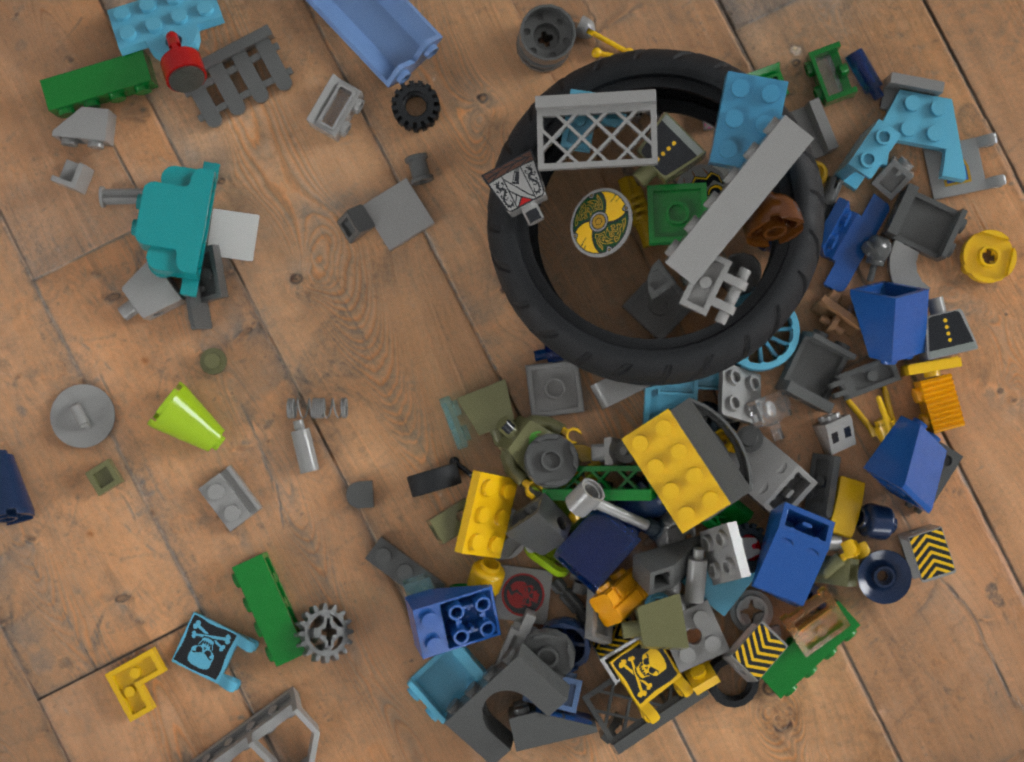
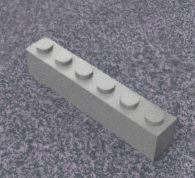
(738, 199)

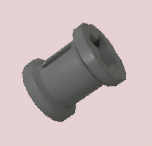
(419, 169)

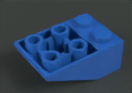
(792, 552)
(452, 618)

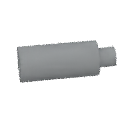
(304, 447)
(696, 576)

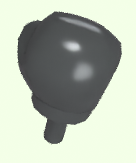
(877, 251)

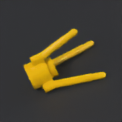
(882, 424)

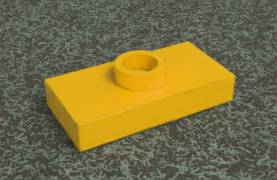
(931, 368)

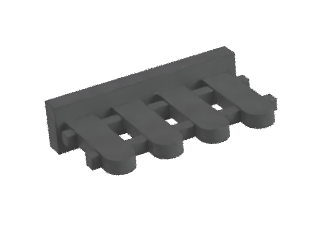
(243, 63)

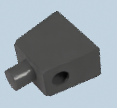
(539, 525)

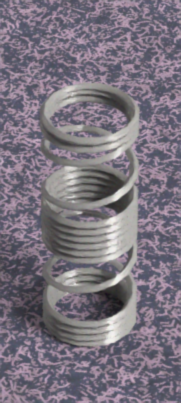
(318, 408)

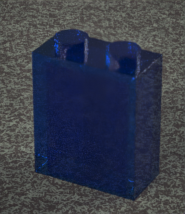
(597, 548)

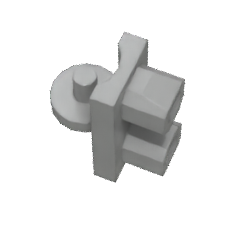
(611, 452)

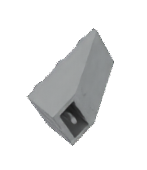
(776, 477)

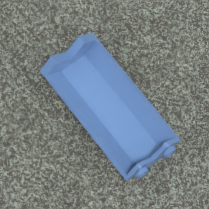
(383, 33)

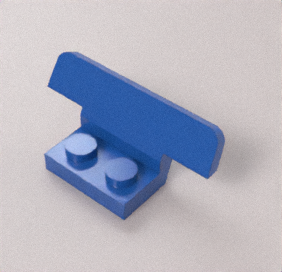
(844, 236)

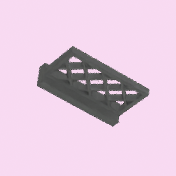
(639, 729)

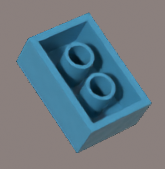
(743, 113)

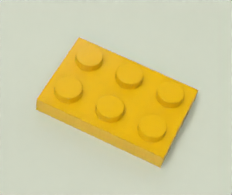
(486, 515)

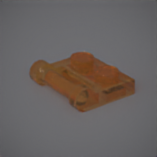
(818, 628)

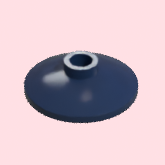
(896, 580)

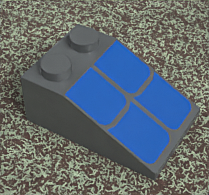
(534, 728)

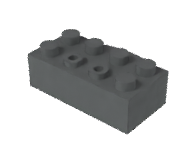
(712, 450)

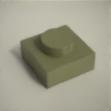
(104, 477)

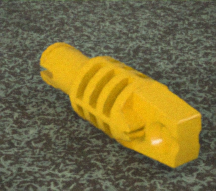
(639, 206)

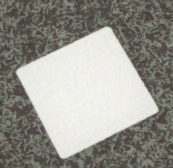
(234, 233)

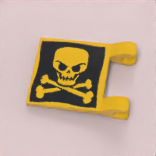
(646, 675)

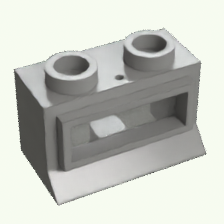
(336, 108)

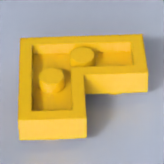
(129, 680)

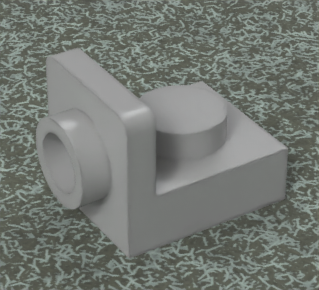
(894, 177)

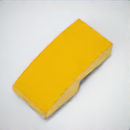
(847, 506)

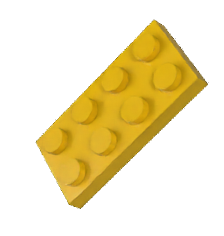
(675, 471)

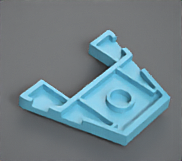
(928, 124)
(660, 398)

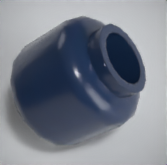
(876, 521)

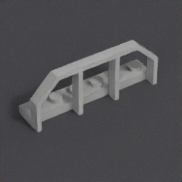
(260, 724)

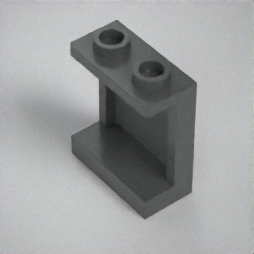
(924, 224)
(812, 368)

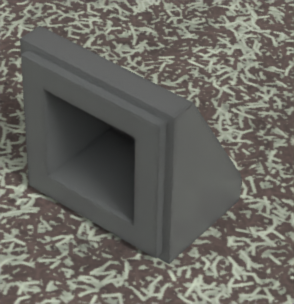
(355, 223)

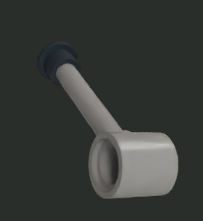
(590, 496)

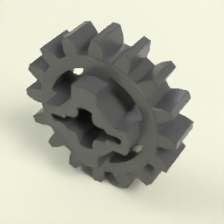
(323, 645)

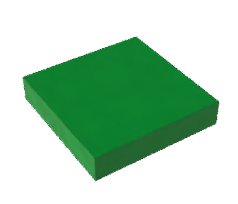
(672, 208)

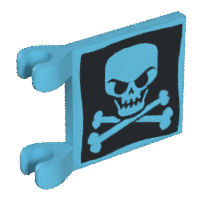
(209, 648)

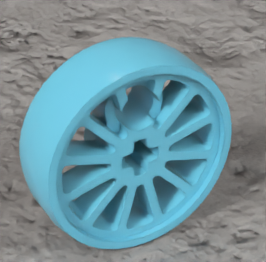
(790, 346)

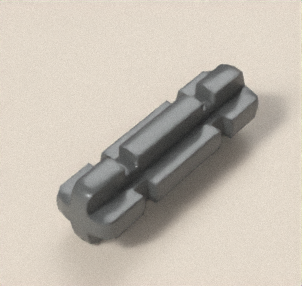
(569, 598)

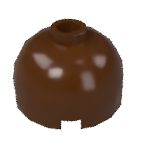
(774, 219)

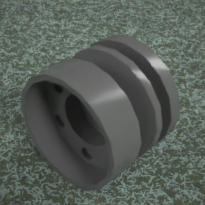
(552, 26)

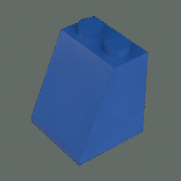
(909, 463)

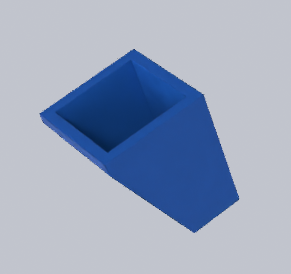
(892, 319)

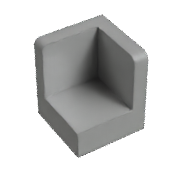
(74, 177)

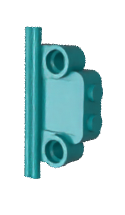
(176, 222)

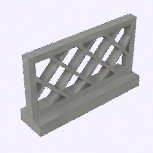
(596, 104)

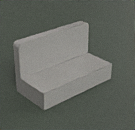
(898, 81)
(815, 122)

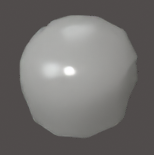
(749, 262)

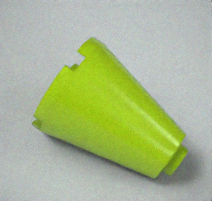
(187, 420)

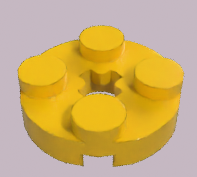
(1001, 249)

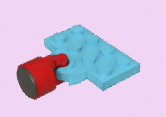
(170, 33)

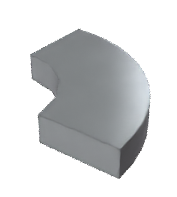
(903, 266)

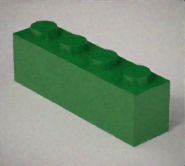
(99, 84)
(270, 608)
(794, 666)

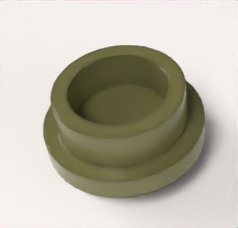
(213, 361)

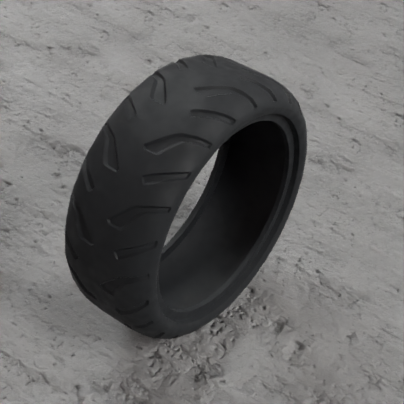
(689, 87)

